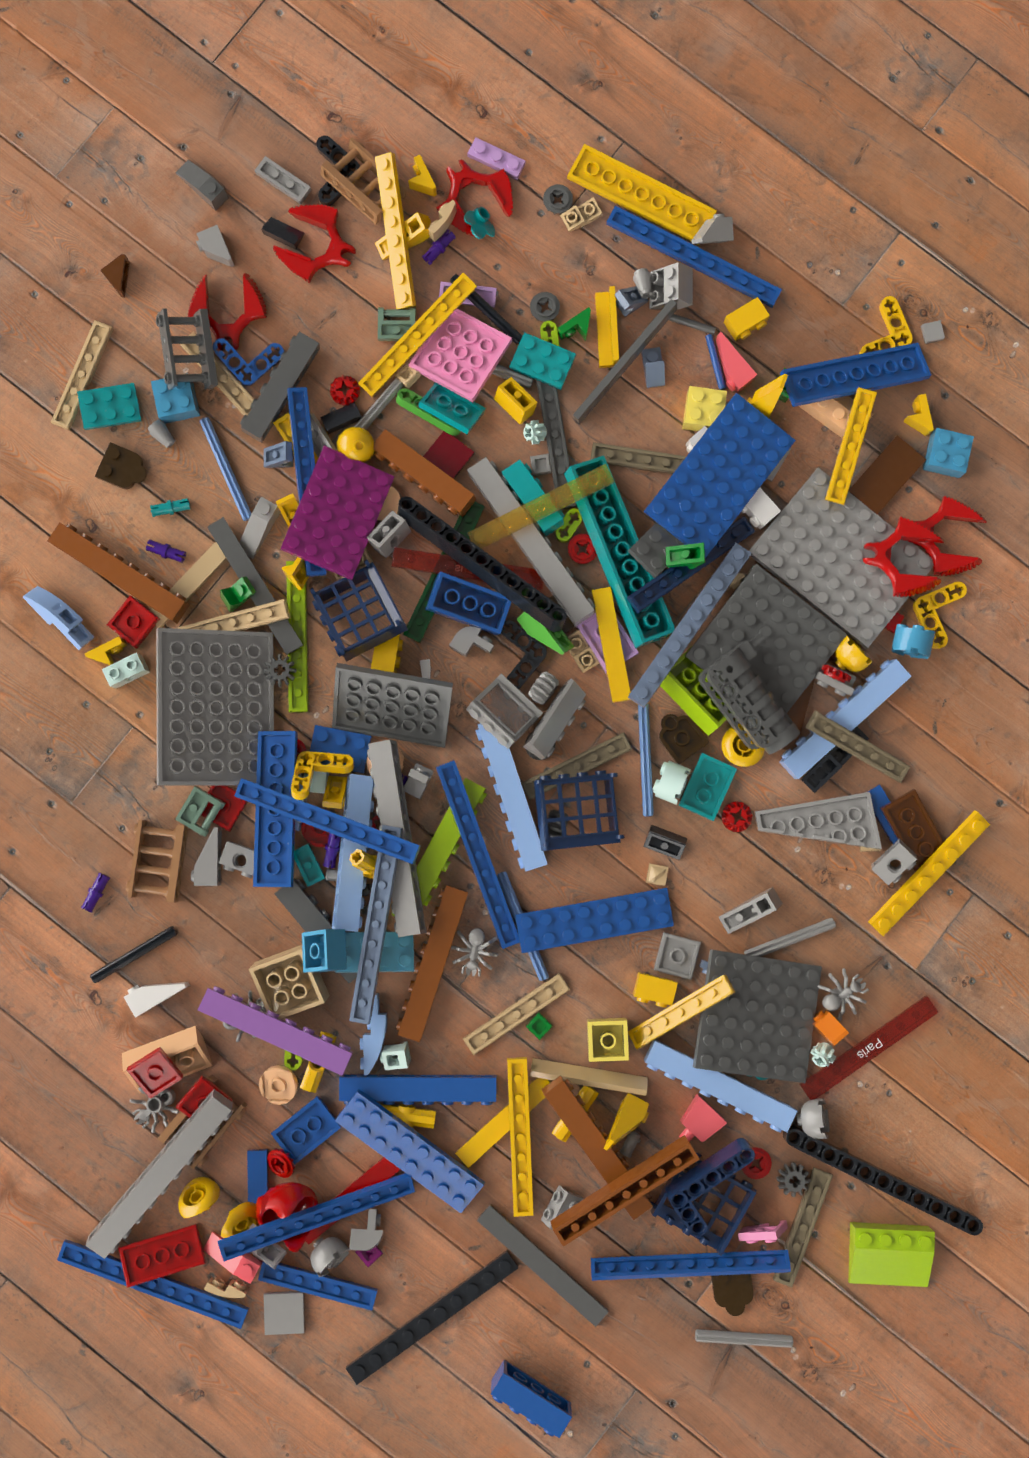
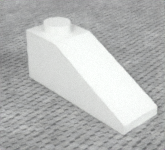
(149, 996)

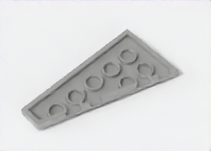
(834, 820)

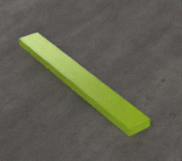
(298, 687)

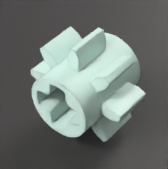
(535, 432)
(823, 1054)

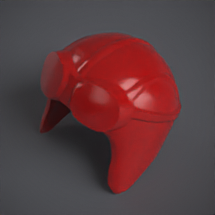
(282, 1202)

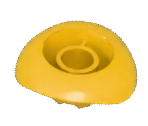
(737, 751)
(198, 1196)
(240, 1219)

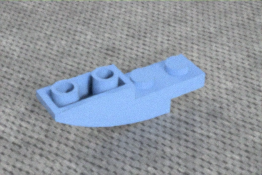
(60, 614)
(373, 1042)

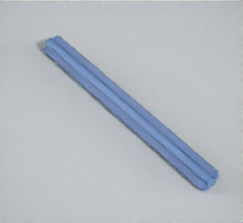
(225, 468)
(645, 759)
(516, 909)

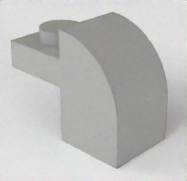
(467, 637)
(418, 780)
(367, 1239)
(270, 1254)

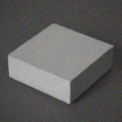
(932, 332)
(540, 464)

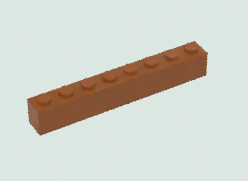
(119, 573)
(433, 962)
(591, 1137)
(624, 1190)

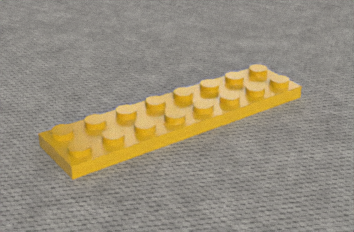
(639, 193)

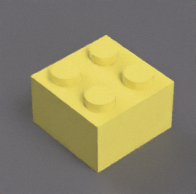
(702, 407)
(607, 1039)

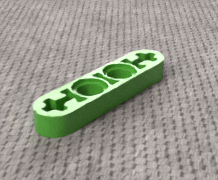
(408, 404)

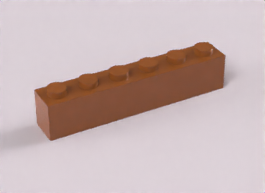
(424, 473)

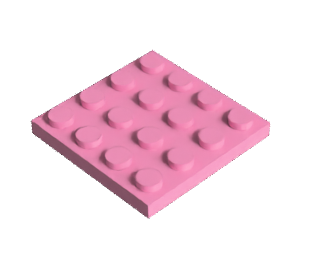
(461, 354)

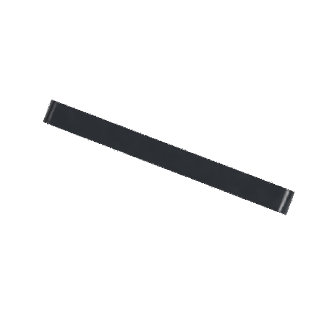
(426, 523)
(889, 1186)

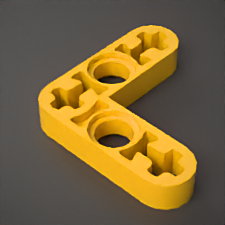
(895, 332)
(931, 604)
(314, 764)

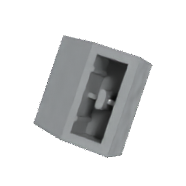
(672, 283)

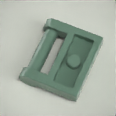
(394, 329)
(194, 808)

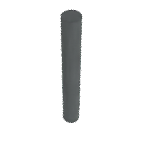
(693, 324)

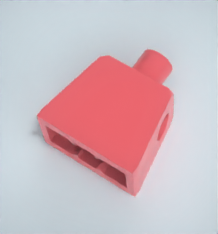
(701, 1120)

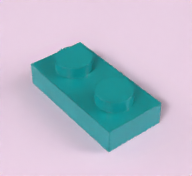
(308, 865)

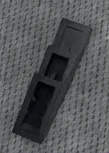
(828, 765)

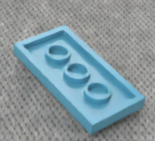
(396, 953)

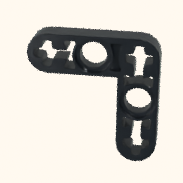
(335, 149)
(529, 656)

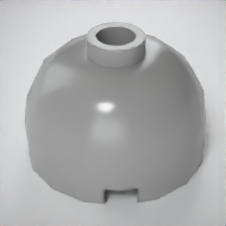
(814, 1119)
(328, 1254)

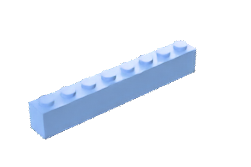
(848, 714)
(514, 801)
(349, 878)
(721, 1086)

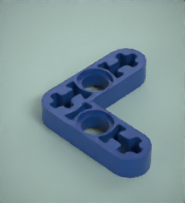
(251, 367)

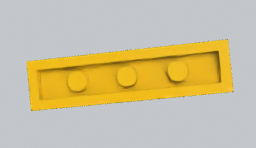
(607, 328)

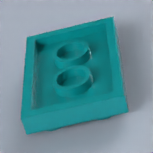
(542, 361)
(109, 406)
(451, 408)
(707, 787)

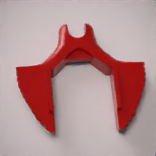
(497, 183)
(324, 218)
(253, 309)
(945, 563)
(903, 584)

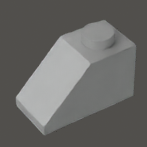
(715, 230)
(214, 246)

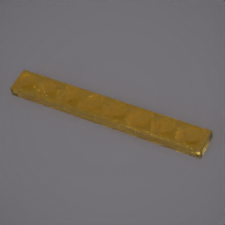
(541, 507)

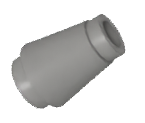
(642, 280)
(161, 433)

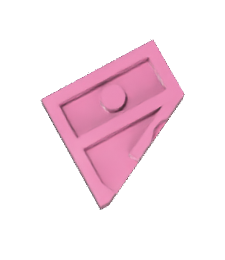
(770, 1234)

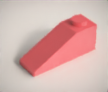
(736, 370)
(243, 1266)

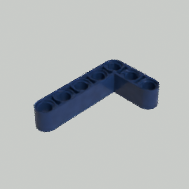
(718, 1170)

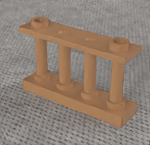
(345, 184)
(174, 872)
(180, 1119)

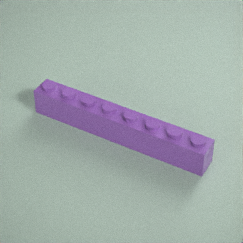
(275, 1030)

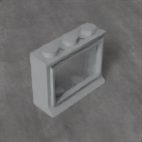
(504, 711)

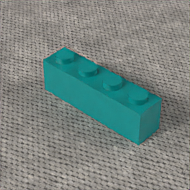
(528, 489)

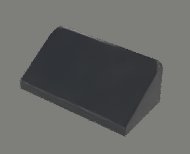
(283, 233)
(341, 418)
(665, 842)

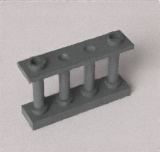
(202, 340)

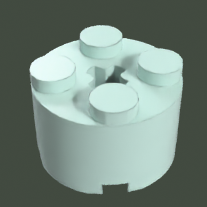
(672, 782)

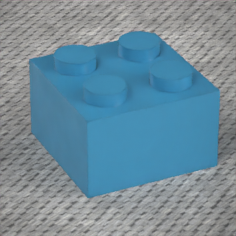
(175, 403)
(948, 453)
(324, 950)

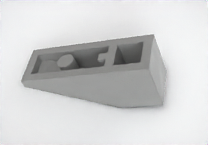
(259, 526)
(207, 868)
(751, 910)

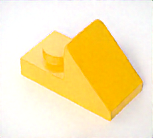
(423, 181)
(922, 419)
(288, 507)
(296, 573)
(103, 652)
(335, 792)

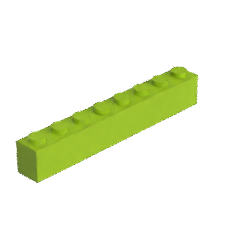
(444, 844)

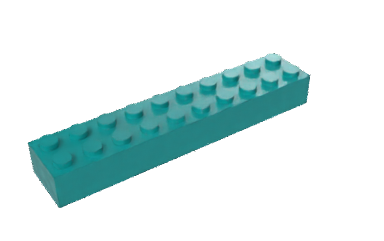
(612, 538)

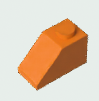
(829, 1027)

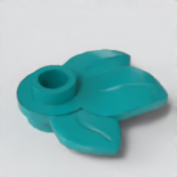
(479, 222)

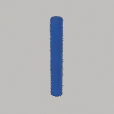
(715, 362)

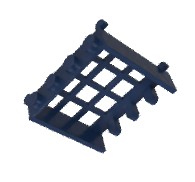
(397, 624)
(579, 840)
(709, 1238)

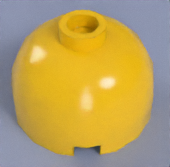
(356, 444)
(851, 656)

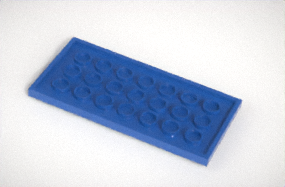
(720, 475)

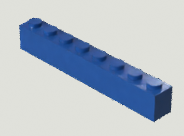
(420, 1088)

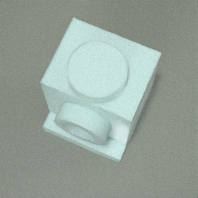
(395, 1056)

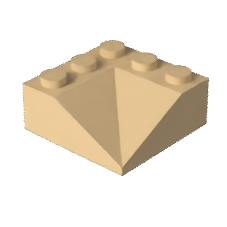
(284, 984)

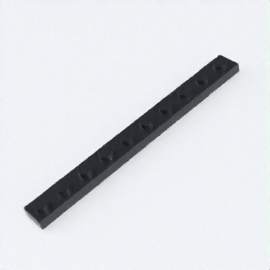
(431, 1317)

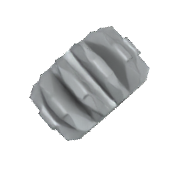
(543, 688)

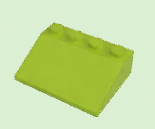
(685, 689)
(890, 1254)

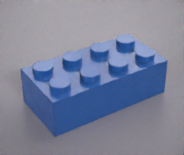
(468, 603)
(531, 1399)

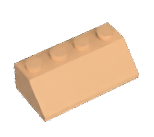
(832, 413)
(184, 1048)

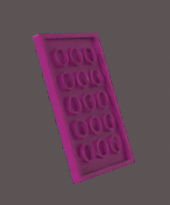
(337, 513)

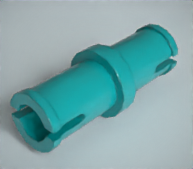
(170, 507)

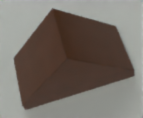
(117, 273)

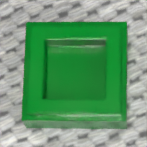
(539, 1026)

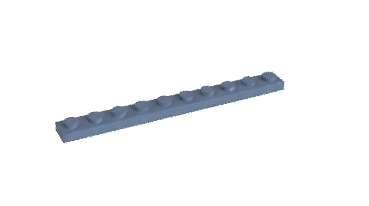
(689, 625)
(374, 933)

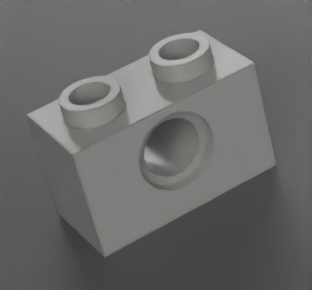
(389, 534)
(897, 851)
(230, 858)

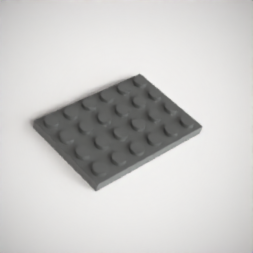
(391, 705)

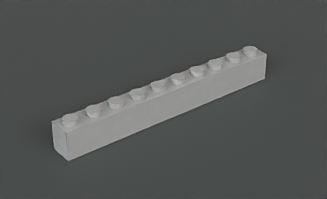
(532, 544)
(393, 812)
(159, 1174)

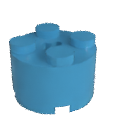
(913, 641)

